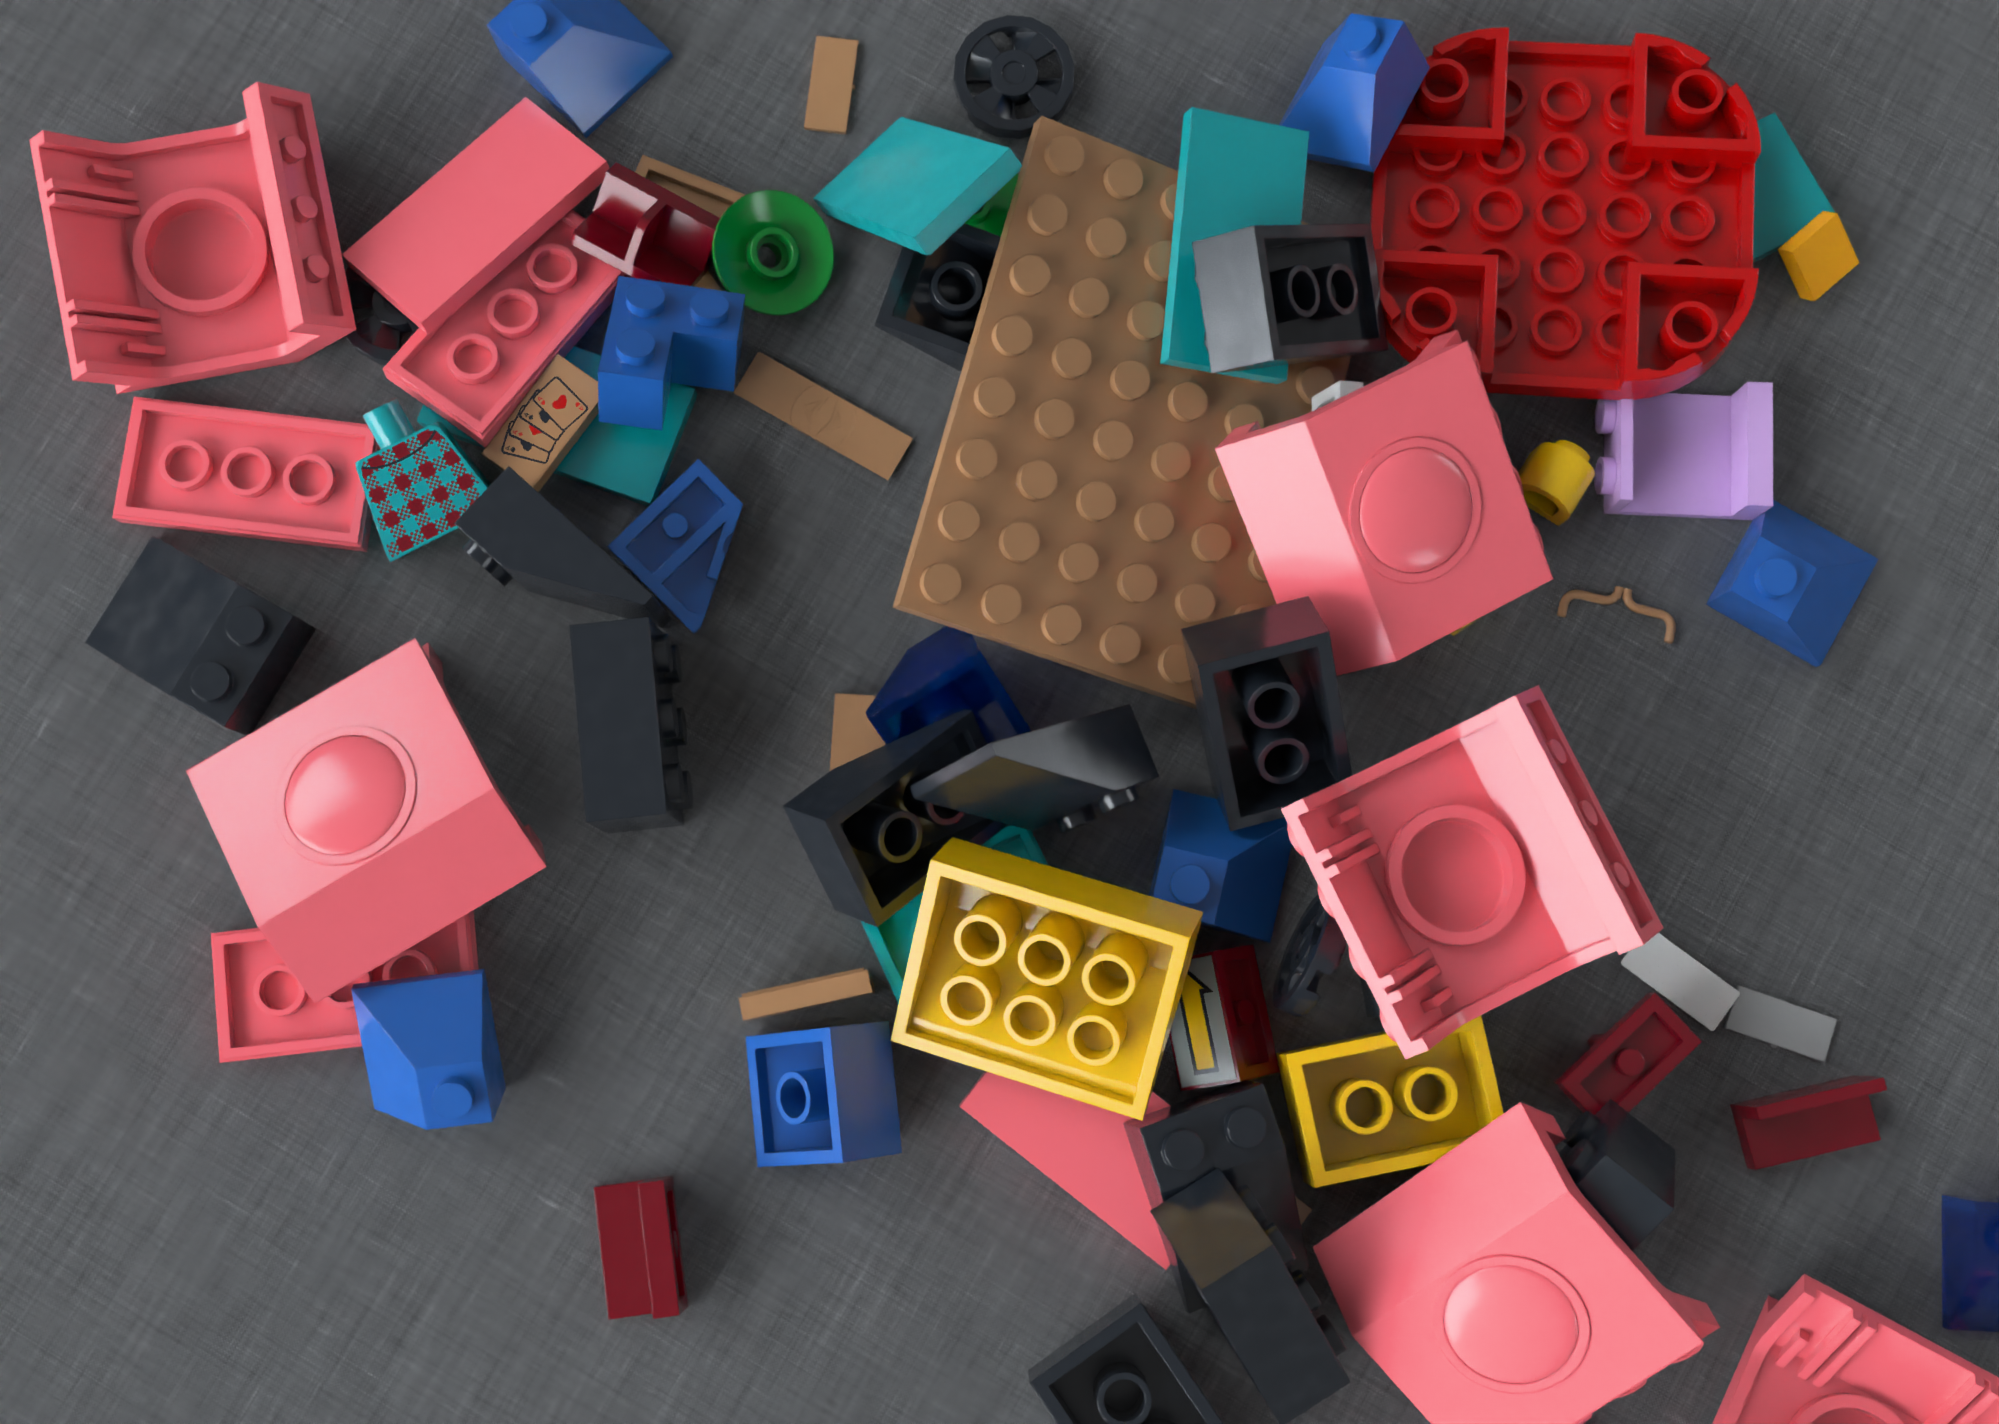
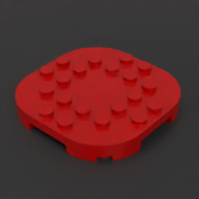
(1570, 214)

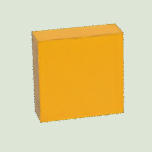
(1818, 255)

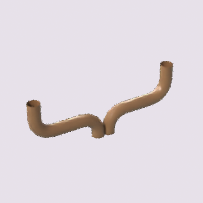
(1628, 601)

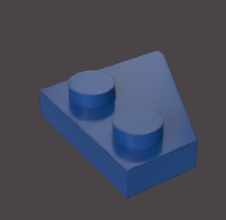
(682, 543)

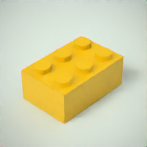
(1373, 1113)

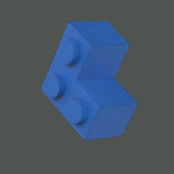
(662, 338)

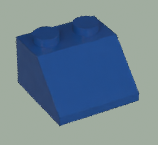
(823, 1095)

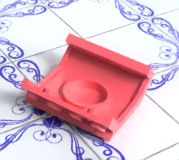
(194, 247)
(1390, 508)
(363, 821)
(1470, 870)
(1504, 1287)
(1843, 1363)

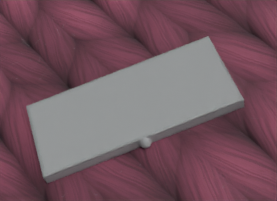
(1781, 1024)

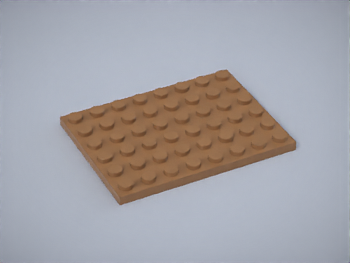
(1075, 468)

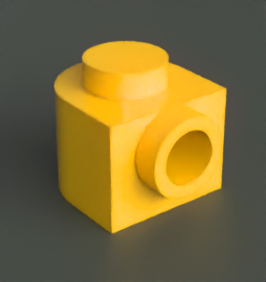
(1556, 479)

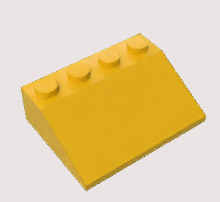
(1044, 976)

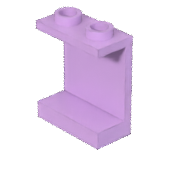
(1688, 454)

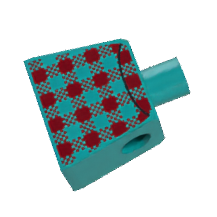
(416, 480)

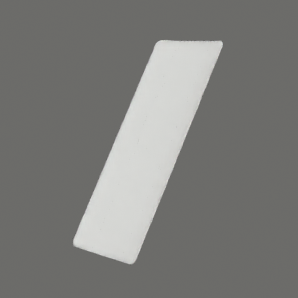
(1682, 980)

